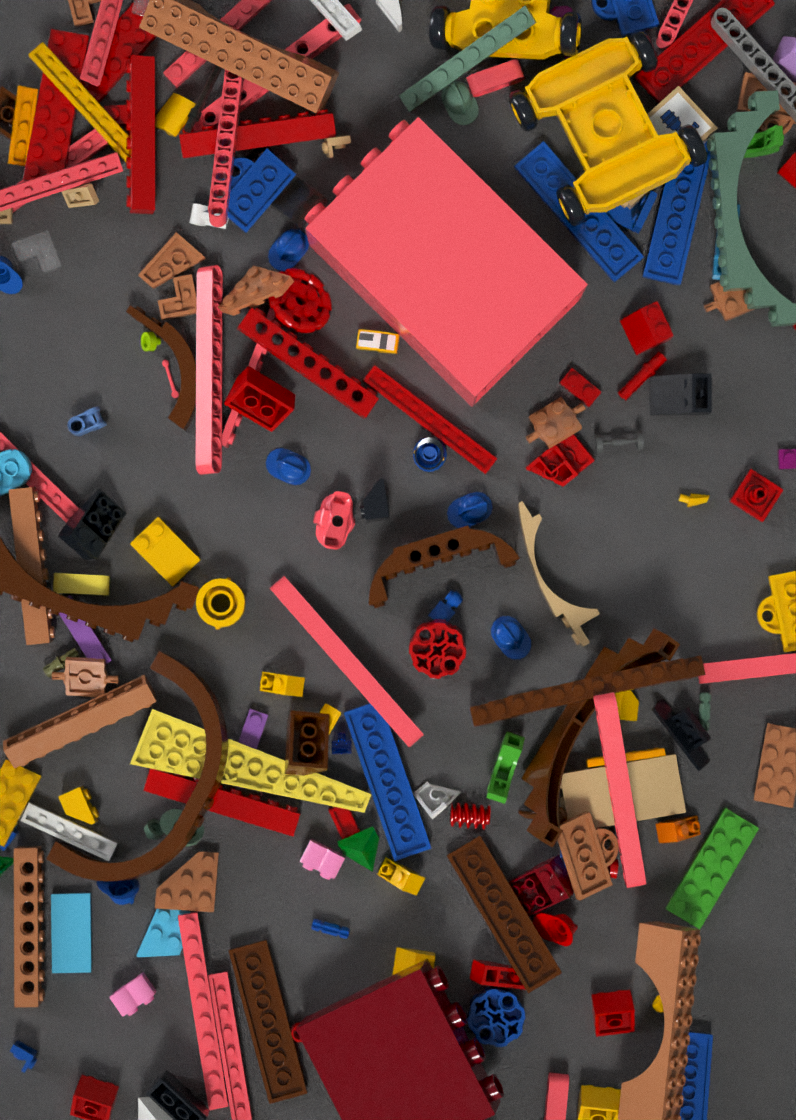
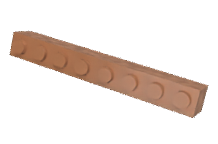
(31, 557)
(79, 721)

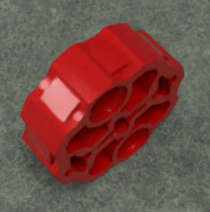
(455, 653)

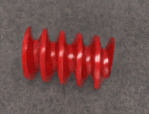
(470, 815)

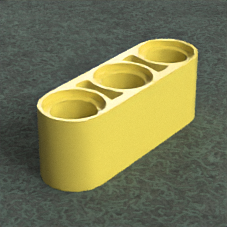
(81, 584)

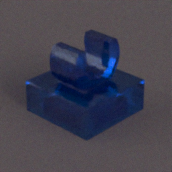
(341, 746)

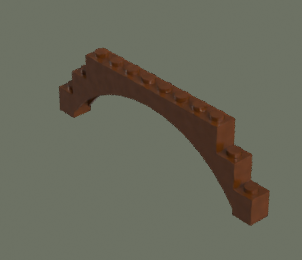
(120, 619)
(585, 689)
(550, 761)

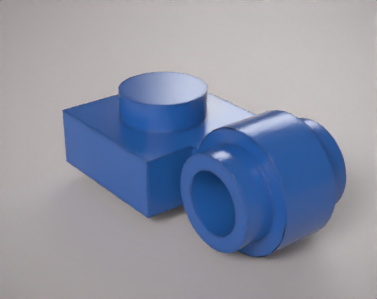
(444, 611)

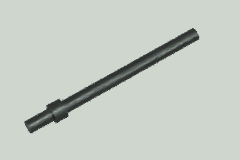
(195, 113)

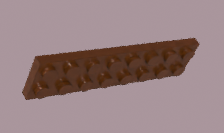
(504, 914)
(268, 1021)

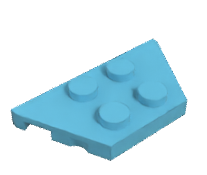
(163, 935)

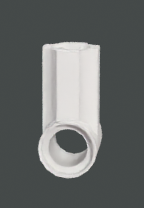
(200, 216)

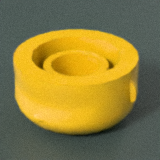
(209, 614)

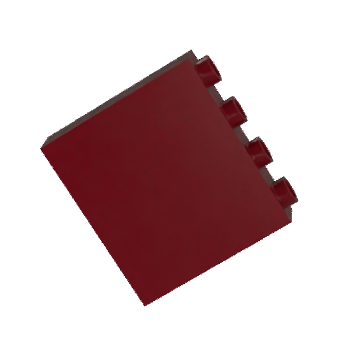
(401, 1052)

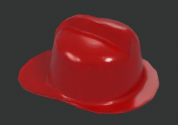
(555, 928)

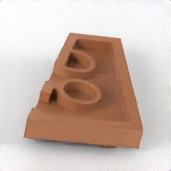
(170, 261)

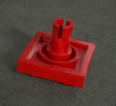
(756, 495)

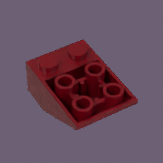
(542, 885)

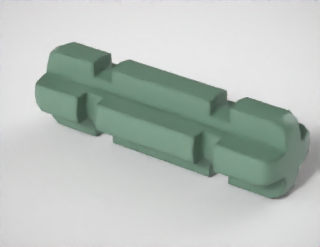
(704, 710)

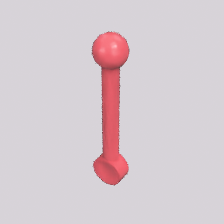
(175, 394)

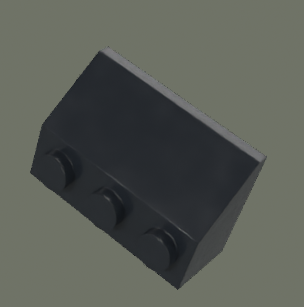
(176, 1099)

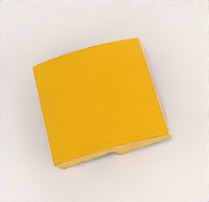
(174, 114)

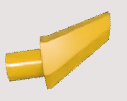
(693, 499)

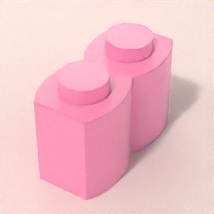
(322, 859)
(133, 994)

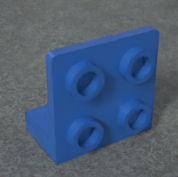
(635, 217)

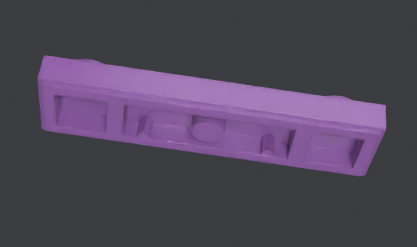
(86, 638)
(253, 729)

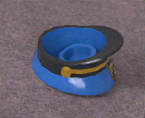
(429, 454)

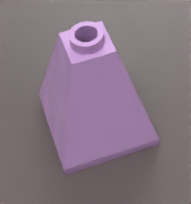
(786, 57)

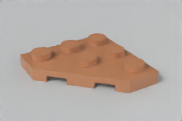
(254, 288)
(191, 885)

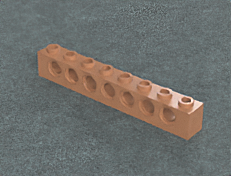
(22, 995)

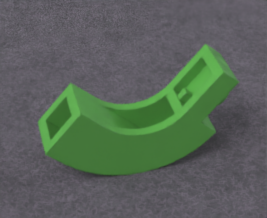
(765, 142)
(504, 767)

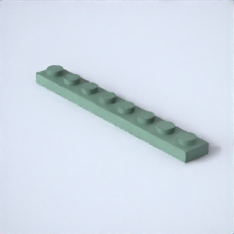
(468, 58)

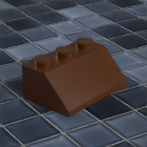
(306, 743)

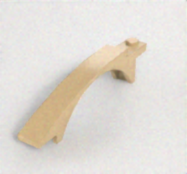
(572, 615)

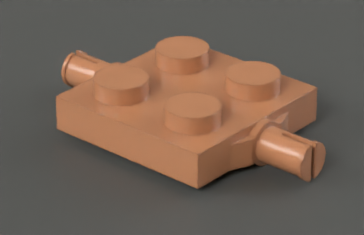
(729, 303)
(555, 422)
(85, 676)

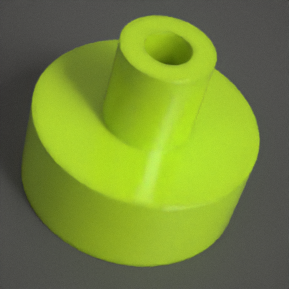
(149, 341)

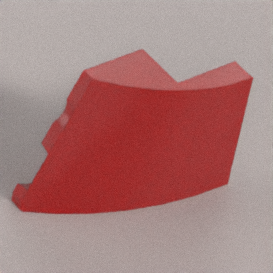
(562, 461)

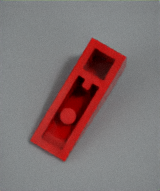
(495, 974)

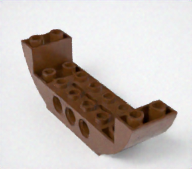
(467, 541)

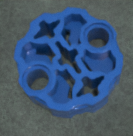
(478, 1023)

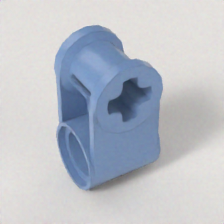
(88, 421)

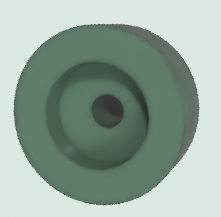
(153, 829)

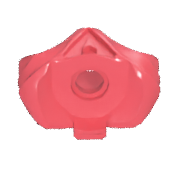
(335, 504)

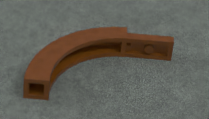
(186, 403)

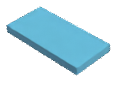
(71, 932)

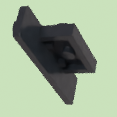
(685, 731)

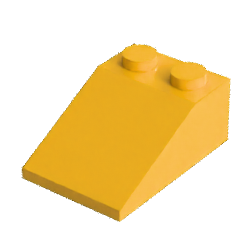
(165, 551)

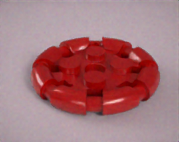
(310, 301)

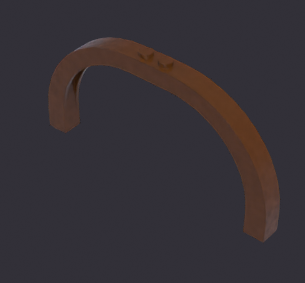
(198, 803)

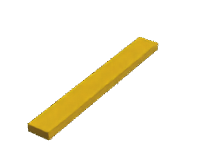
(80, 98)

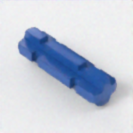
(331, 929)

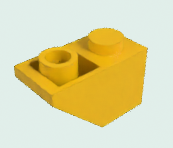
(282, 684)
(78, 805)
(401, 876)

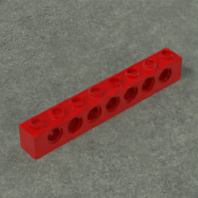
(368, 396)

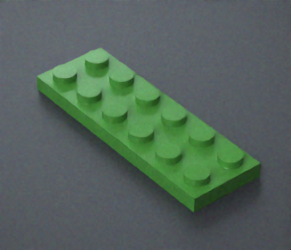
(712, 868)

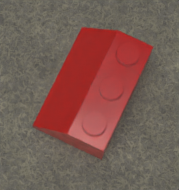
(260, 399)

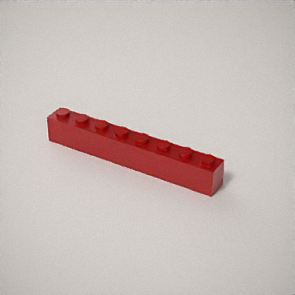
(262, 133)
(141, 134)
(227, 802)

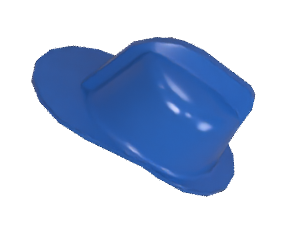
(288, 249)
(9, 279)
(288, 466)
(469, 510)
(511, 637)
(120, 891)

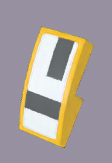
(377, 341)

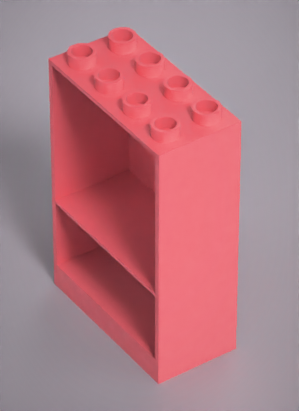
(443, 259)

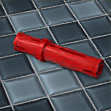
(648, 369)

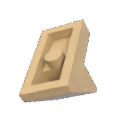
(80, 196)

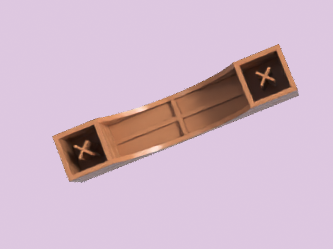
(263, 64)
(670, 960)

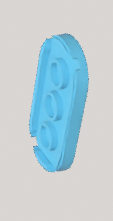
(14, 470)

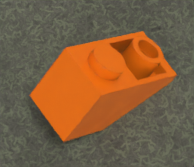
(678, 829)

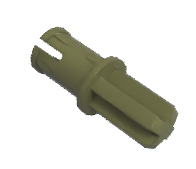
(59, 663)

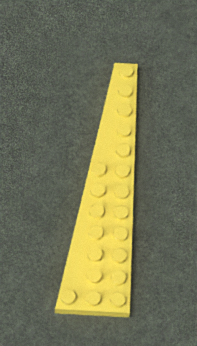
(181, 749)

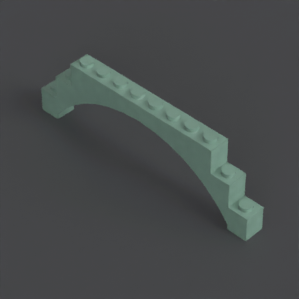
(736, 263)

